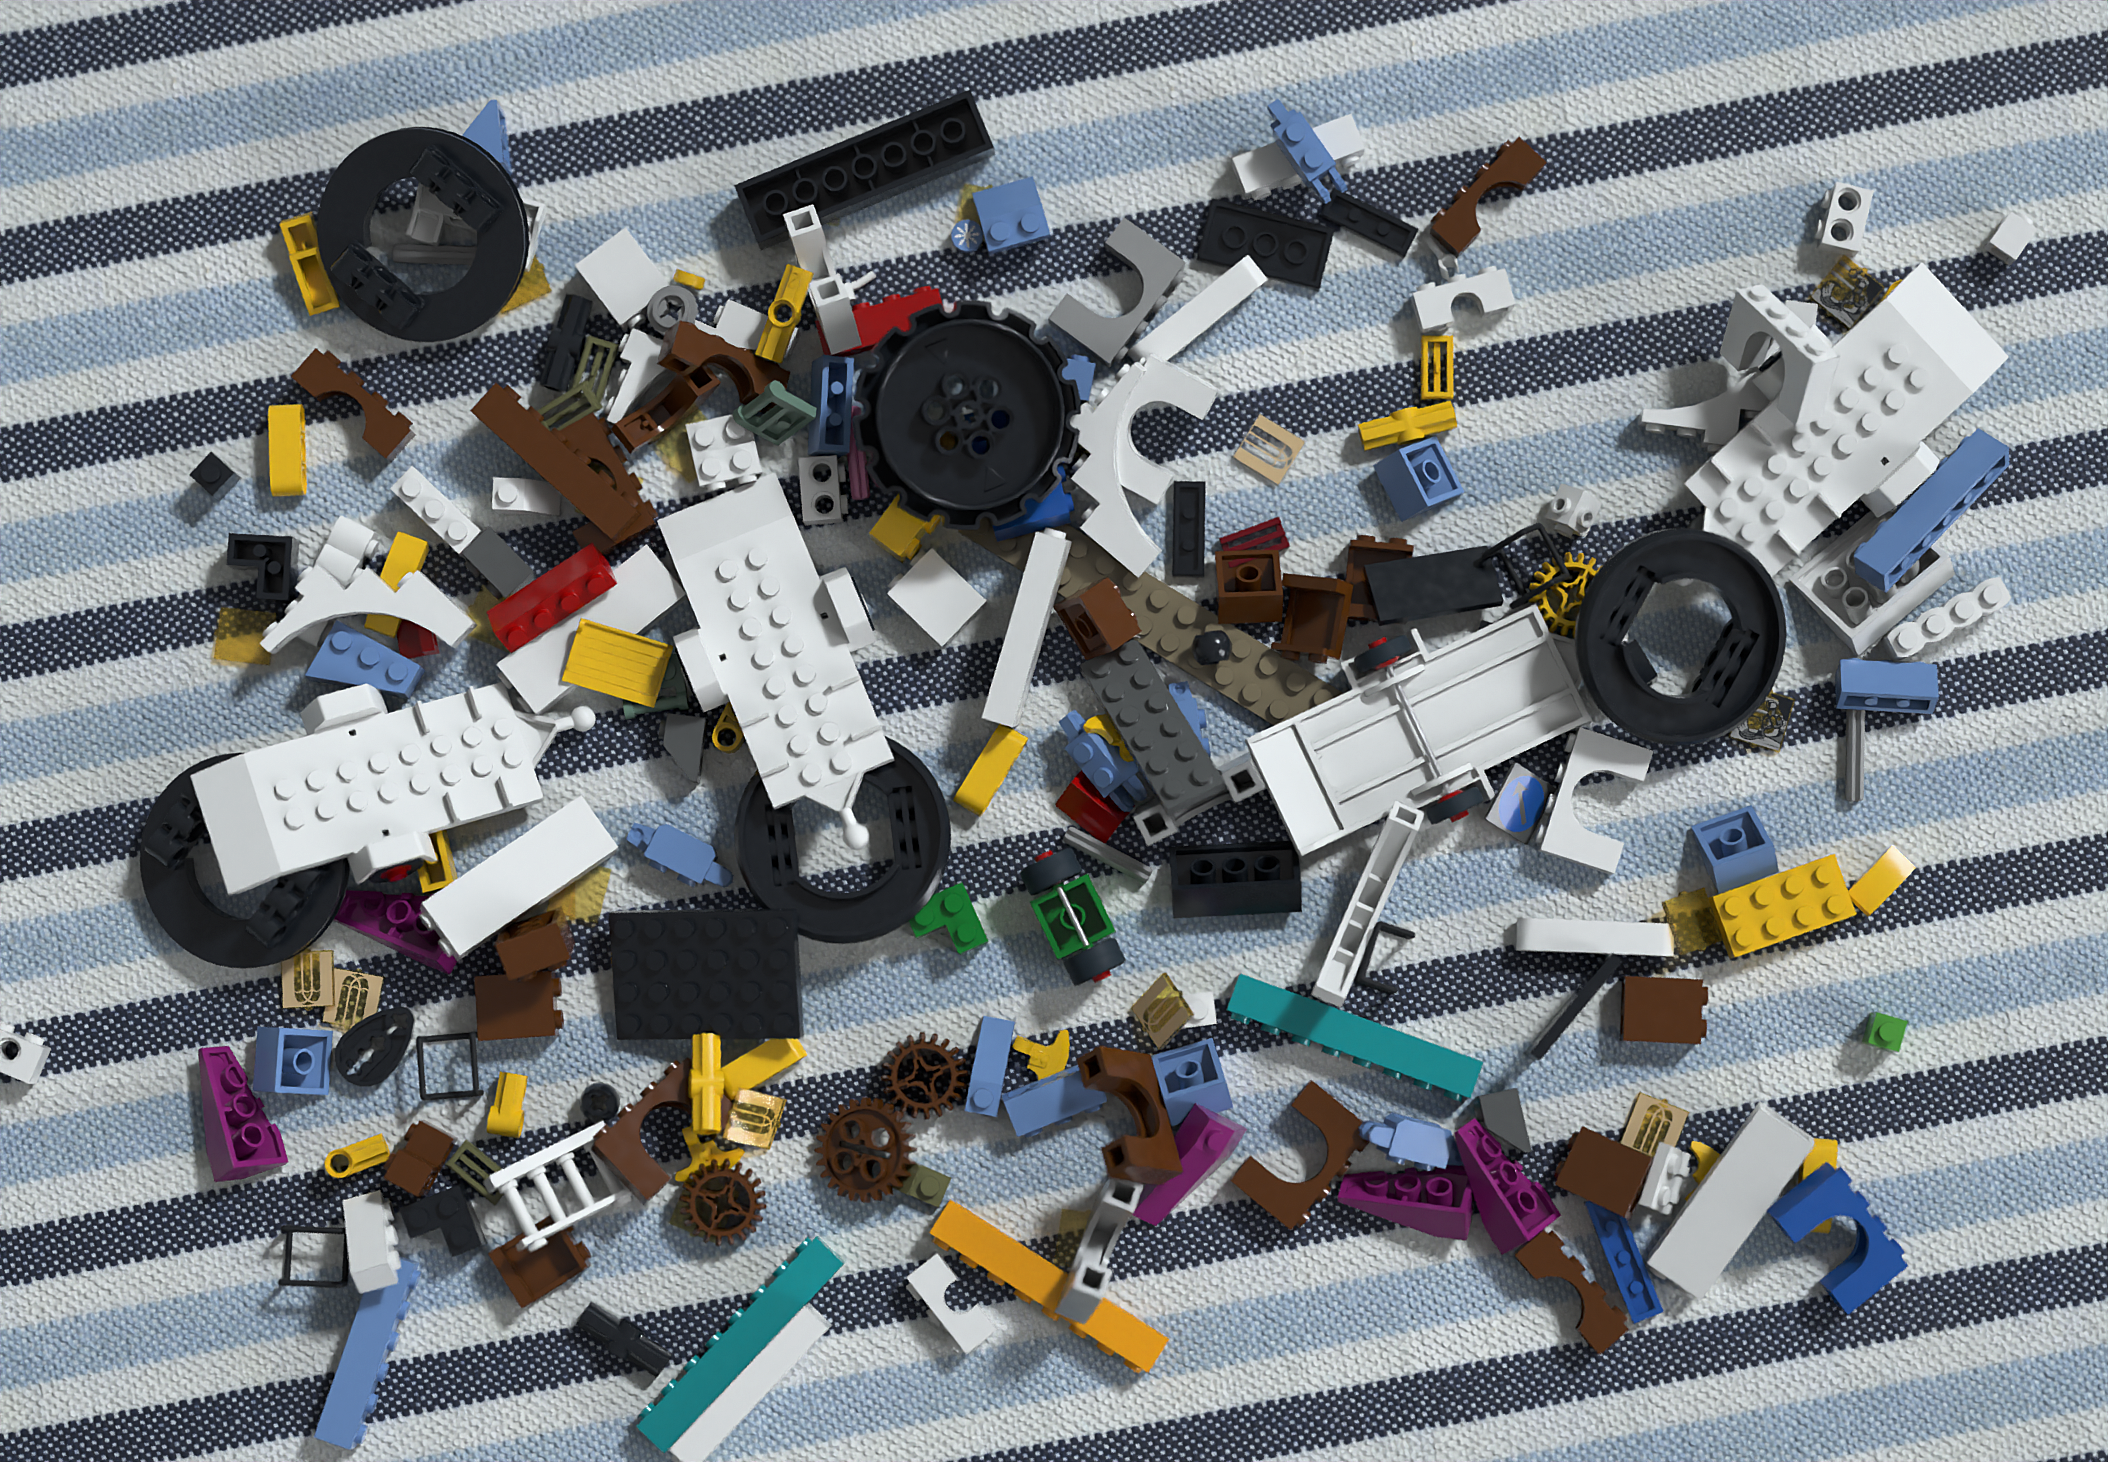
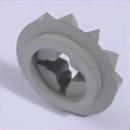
(659, 307)

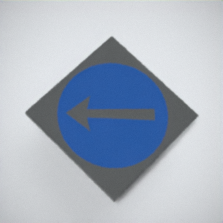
(1519, 803)

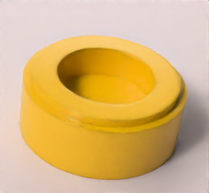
(689, 279)

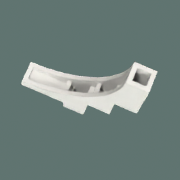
(641, 351)
(1719, 417)
(1112, 521)
(368, 593)
(1367, 903)

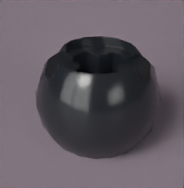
(1211, 647)
(587, 1101)

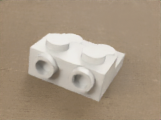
(723, 452)

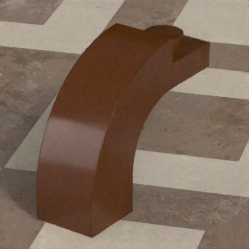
(666, 409)

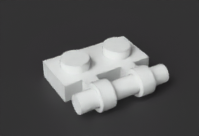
(1665, 1179)

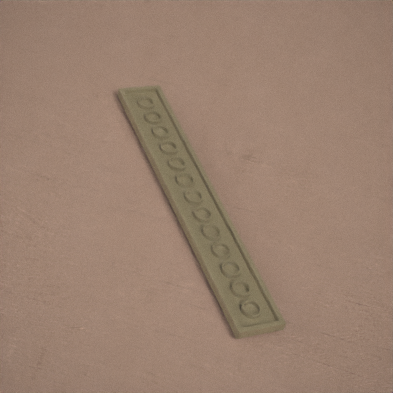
(1170, 621)

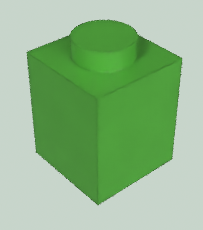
(1884, 1032)

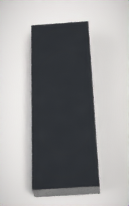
(1369, 223)
(1188, 529)

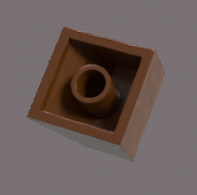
(1250, 590)
(1098, 618)

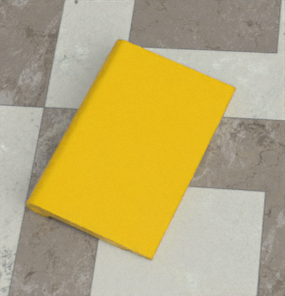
(617, 662)

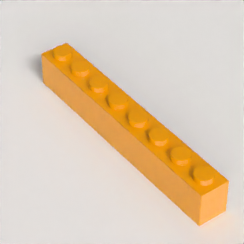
(1043, 1282)

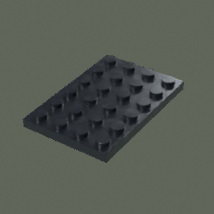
(706, 974)

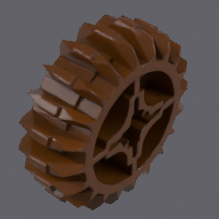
(950, 1065)
(708, 1195)

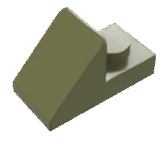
(924, 1184)

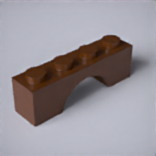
(1513, 169)
(688, 348)
(324, 379)
(1598, 1322)

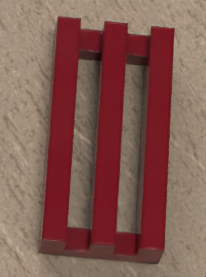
(1280, 533)

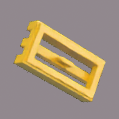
(1436, 340)

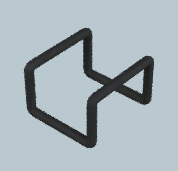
(1497, 549)
(1361, 972)
(474, 1066)
(286, 1281)

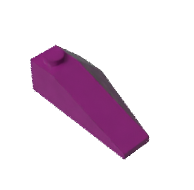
(396, 924)
(236, 1128)
(1202, 1146)
(1506, 1199)
(1427, 1201)

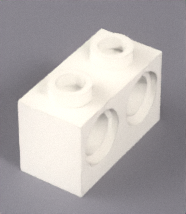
(1851, 221)
(813, 490)

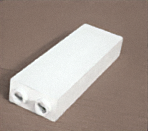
(637, 602)
(1027, 627)
(517, 879)
(1729, 1201)
(751, 1386)

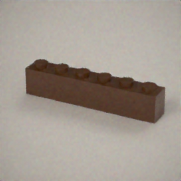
(555, 462)

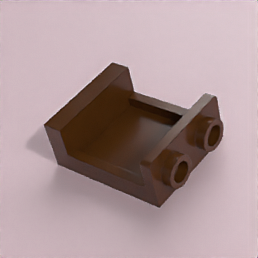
(1364, 552)
(1314, 618)
(518, 1008)
(1662, 1010)
(1604, 1172)
(544, 1269)

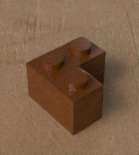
(421, 1159)

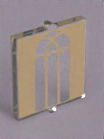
(1268, 449)

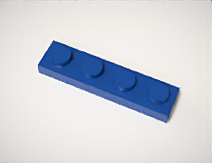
(1625, 1263)

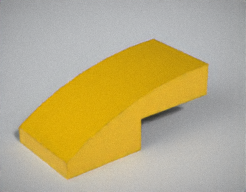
(1880, 880)

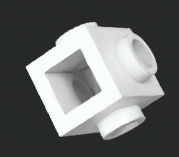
(1572, 511)

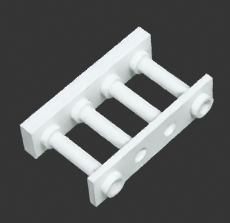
(534, 1169)

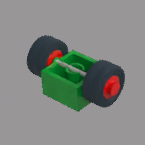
(1072, 916)

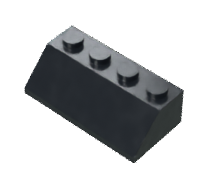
(1235, 879)

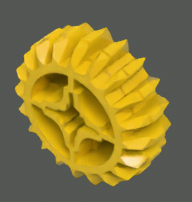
(1557, 619)

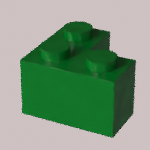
(955, 910)

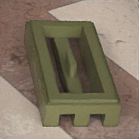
(591, 341)
(589, 397)
(459, 1154)

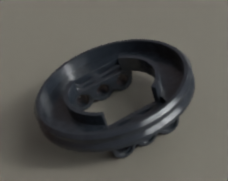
(461, 178)
(1736, 671)
(921, 851)
(288, 918)

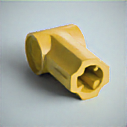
(506, 1114)
(360, 1155)

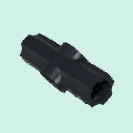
(566, 343)
(624, 1339)

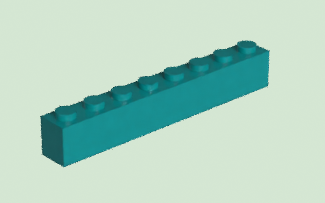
(1354, 1036)
(745, 1339)

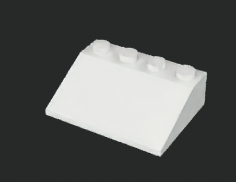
(1854, 606)

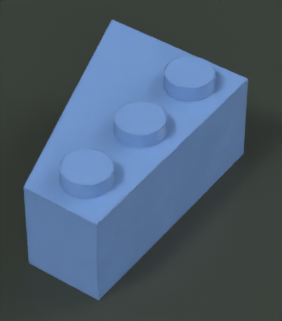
(355, 659)

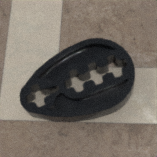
(359, 1037)

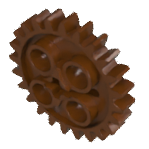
(858, 1178)

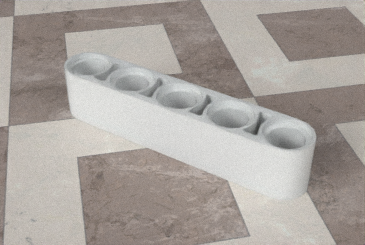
(1201, 312)
(1594, 937)

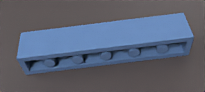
(1931, 510)
(364, 1359)

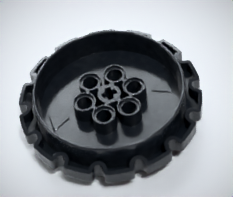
(906, 442)

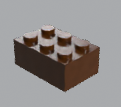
(535, 945)

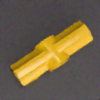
(776, 334)
(1407, 426)
(706, 1084)

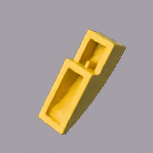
(305, 257)
(405, 556)

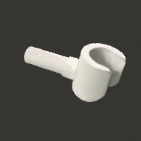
(1445, 260)
(850, 287)

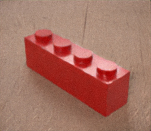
(879, 318)
(551, 598)

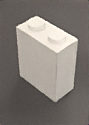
(622, 278)
(936, 597)

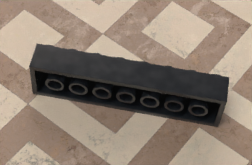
(868, 167)

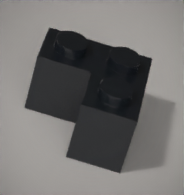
(273, 559)
(452, 1213)

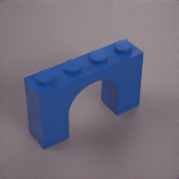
(1049, 513)
(1874, 1256)

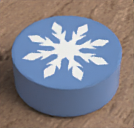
(967, 236)

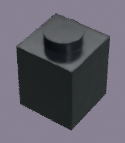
(215, 476)

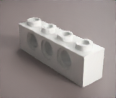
(30, 1058)

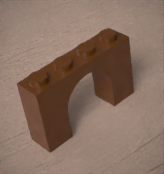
(592, 439)
(1133, 1079)
(621, 1144)
(1290, 1200)

